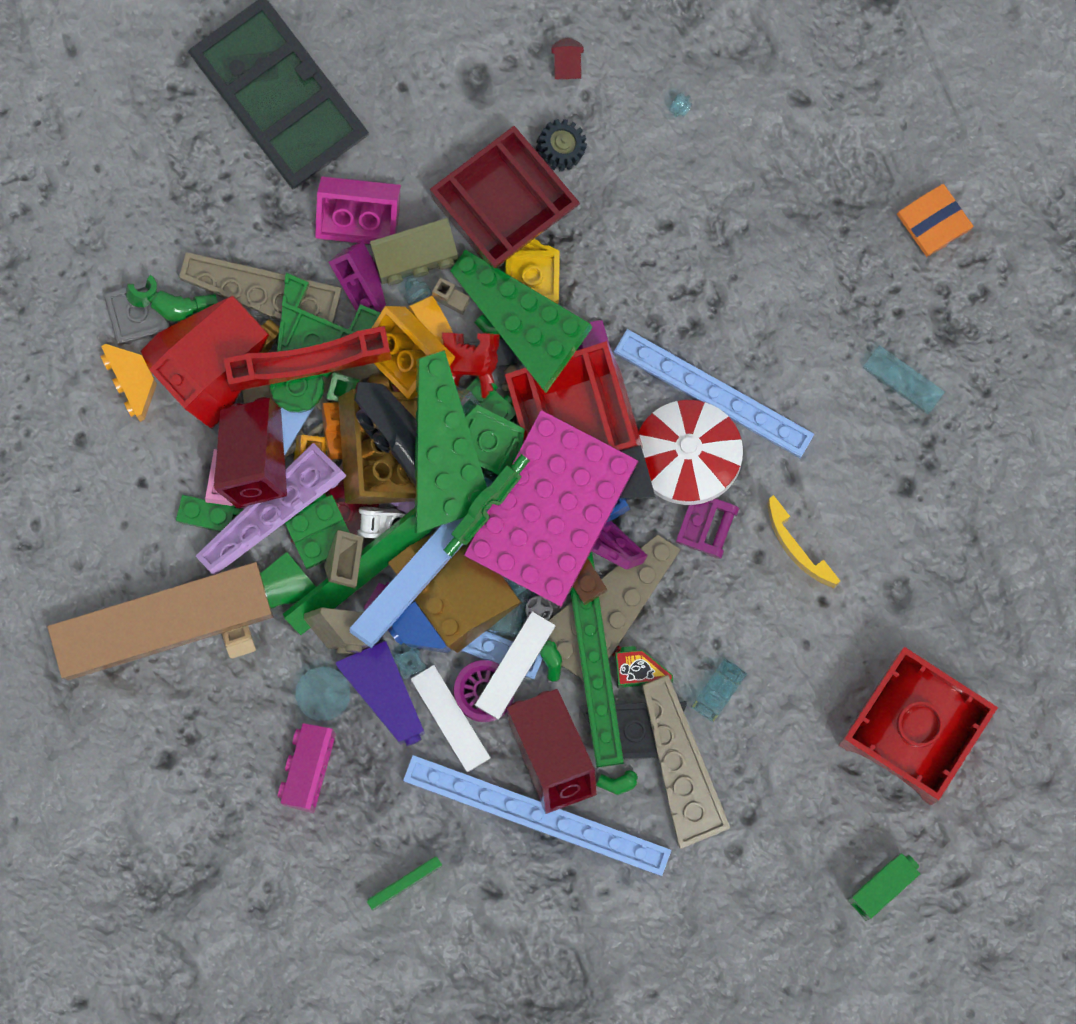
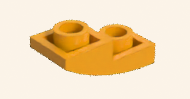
(431, 316)

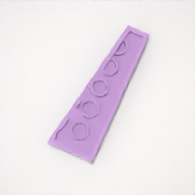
(306, 481)

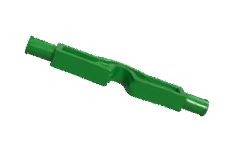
(477, 512)

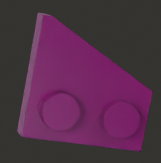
(618, 547)

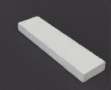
(515, 665)
(450, 718)

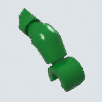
(167, 305)

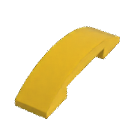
(821, 571)

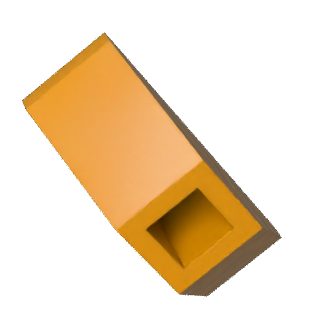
(131, 378)

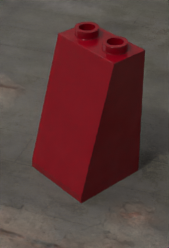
(250, 453)
(552, 750)

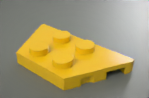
(537, 268)

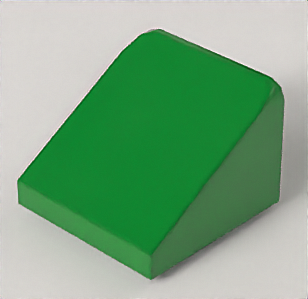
(340, 385)

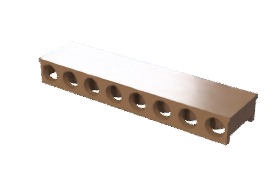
(160, 621)

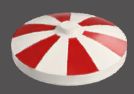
(691, 451)

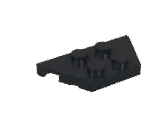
(634, 730)

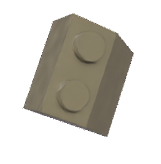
(334, 629)

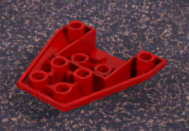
(191, 356)

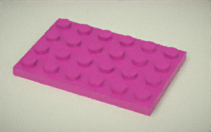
(554, 509)

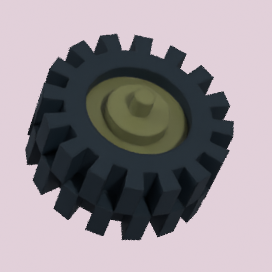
(561, 144)

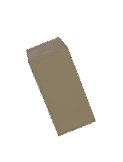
(446, 294)

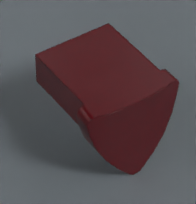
(567, 58)

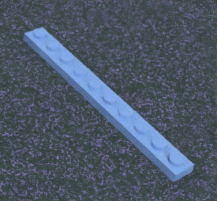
(532, 815)

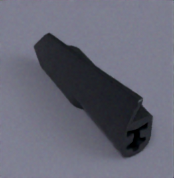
(388, 424)

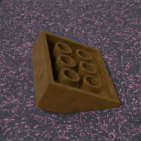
(370, 472)
(461, 597)

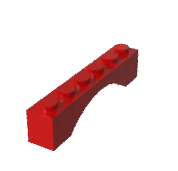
(269, 368)

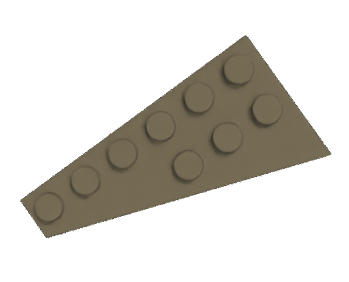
(619, 605)

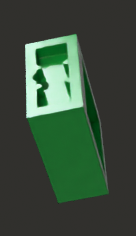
(884, 886)

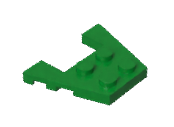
(303, 329)
(494, 438)

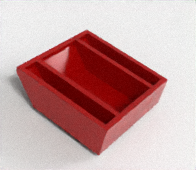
(584, 395)

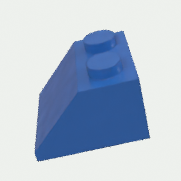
(417, 631)

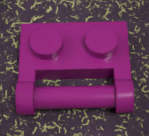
(697, 524)

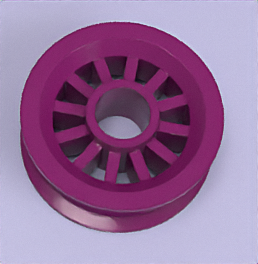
(460, 684)

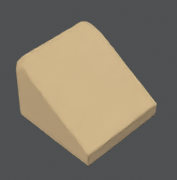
(239, 642)

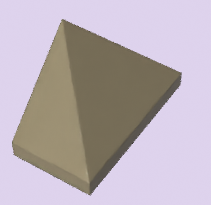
(344, 559)

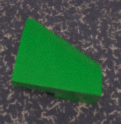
(285, 582)

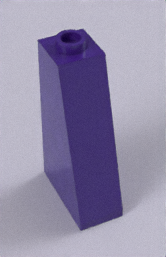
(383, 690)

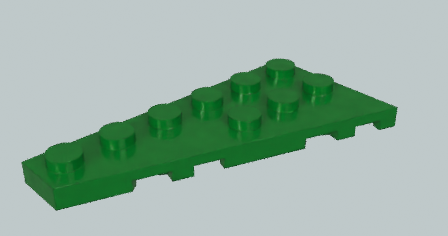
(532, 325)
(445, 455)

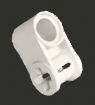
(376, 520)

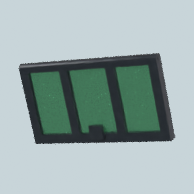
(286, 110)

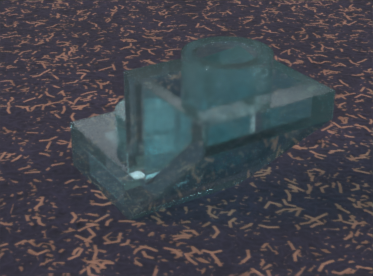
(719, 690)

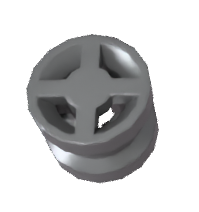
(539, 605)

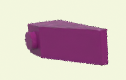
(359, 277)

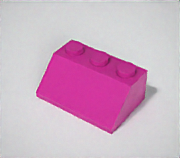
(356, 210)
(307, 767)

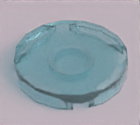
(322, 693)

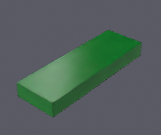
(404, 883)

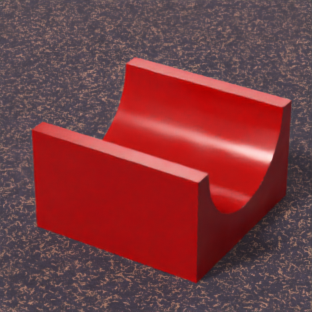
(919, 725)

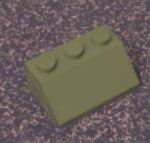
(414, 252)

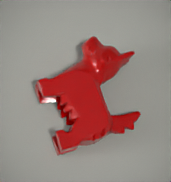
(473, 360)

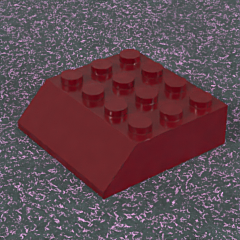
(503, 197)

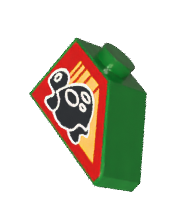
(637, 668)

